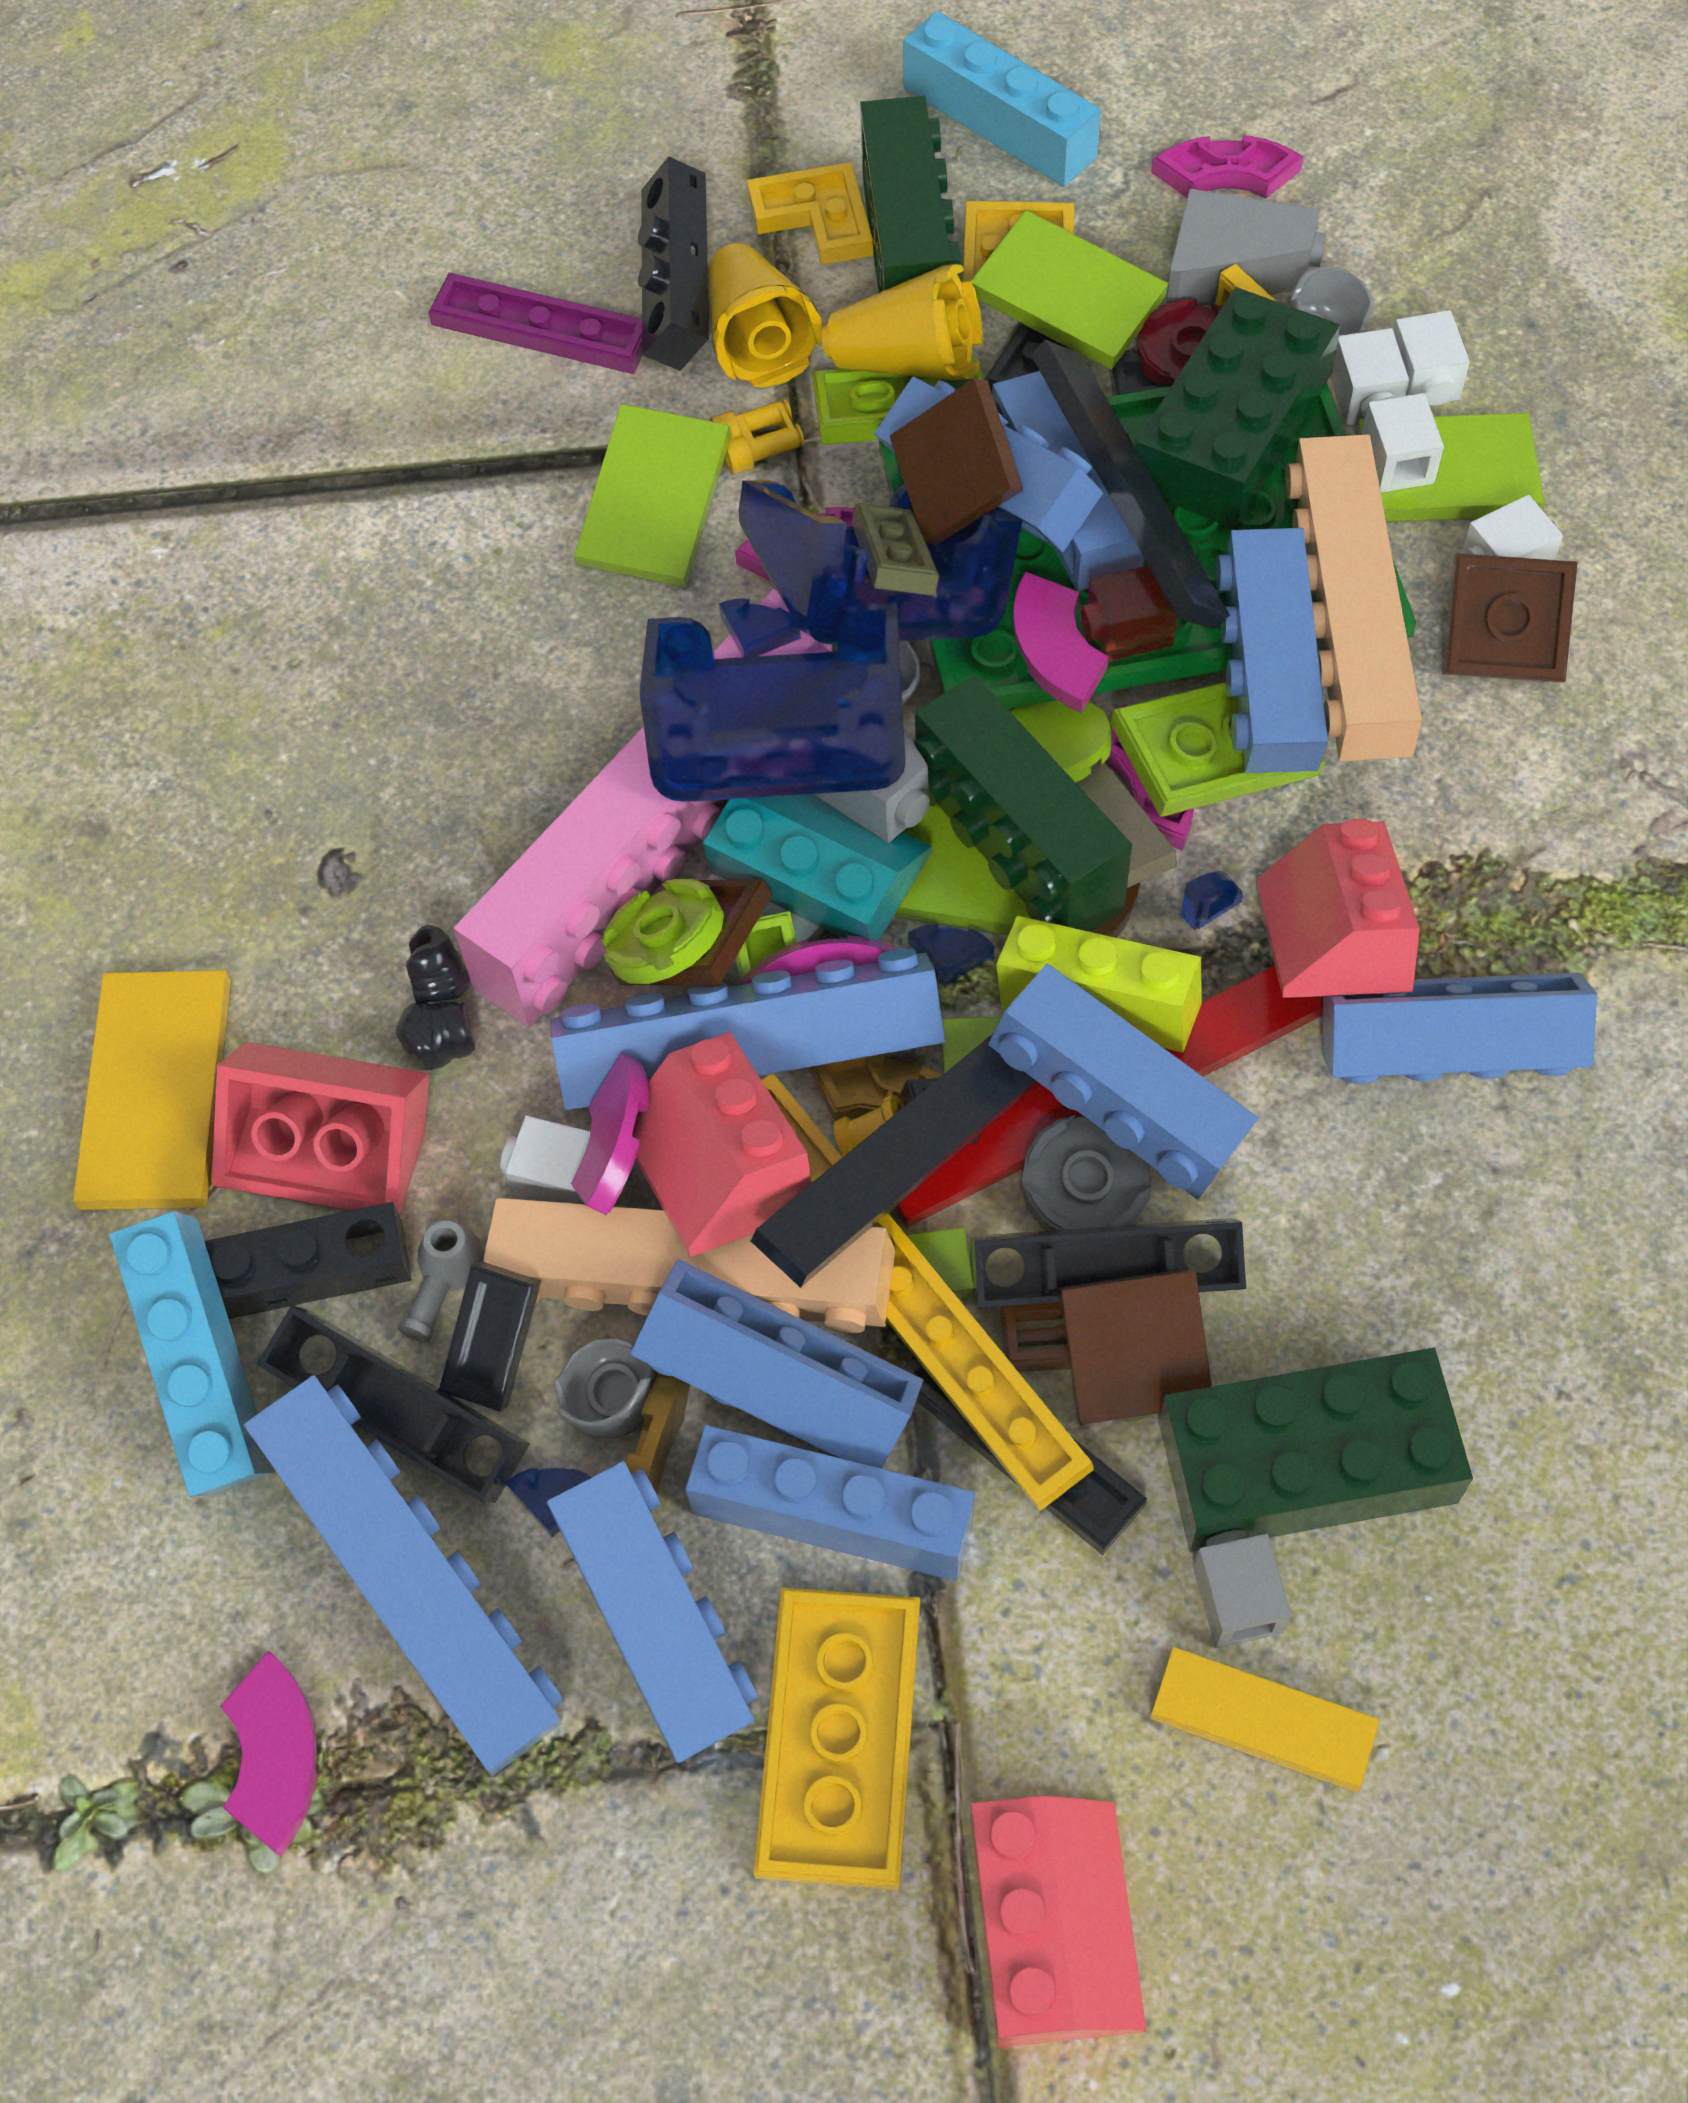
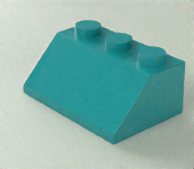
(816, 861)

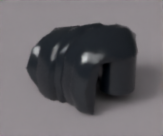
(435, 966)
(436, 1033)

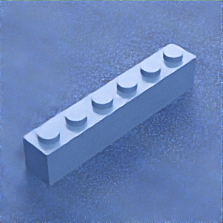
(775, 1020)
(405, 1575)

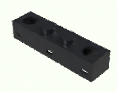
(670, 276)
(1103, 1254)
(307, 1260)
(397, 1405)

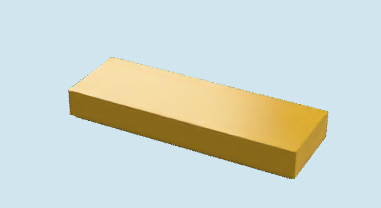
(1265, 1719)

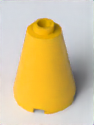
(759, 318)
(910, 329)

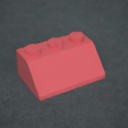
(1340, 914)
(317, 1127)
(716, 1145)
(1055, 1920)

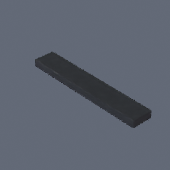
(1130, 486)
(890, 1163)

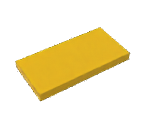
(152, 1091)
(838, 1739)

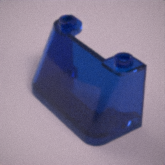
(826, 574)
(776, 718)

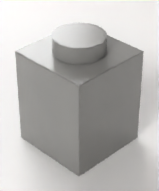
(1241, 1588)

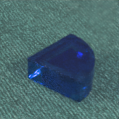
(757, 627)
(1209, 898)
(951, 950)
(537, 1486)

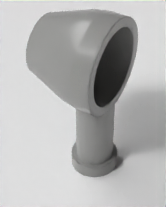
(442, 1273)

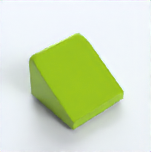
(767, 937)

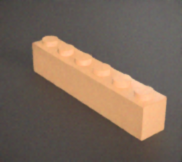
(1355, 599)
(631, 1251)

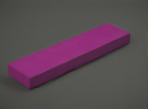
(538, 322)

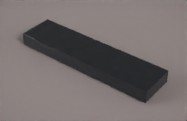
(1093, 1508)

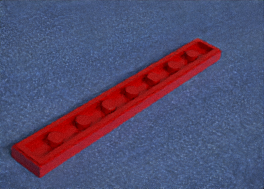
(1223, 1032)

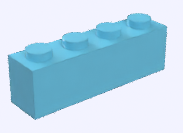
(1001, 98)
(190, 1352)

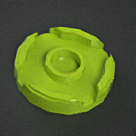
(1069, 736)
(662, 932)

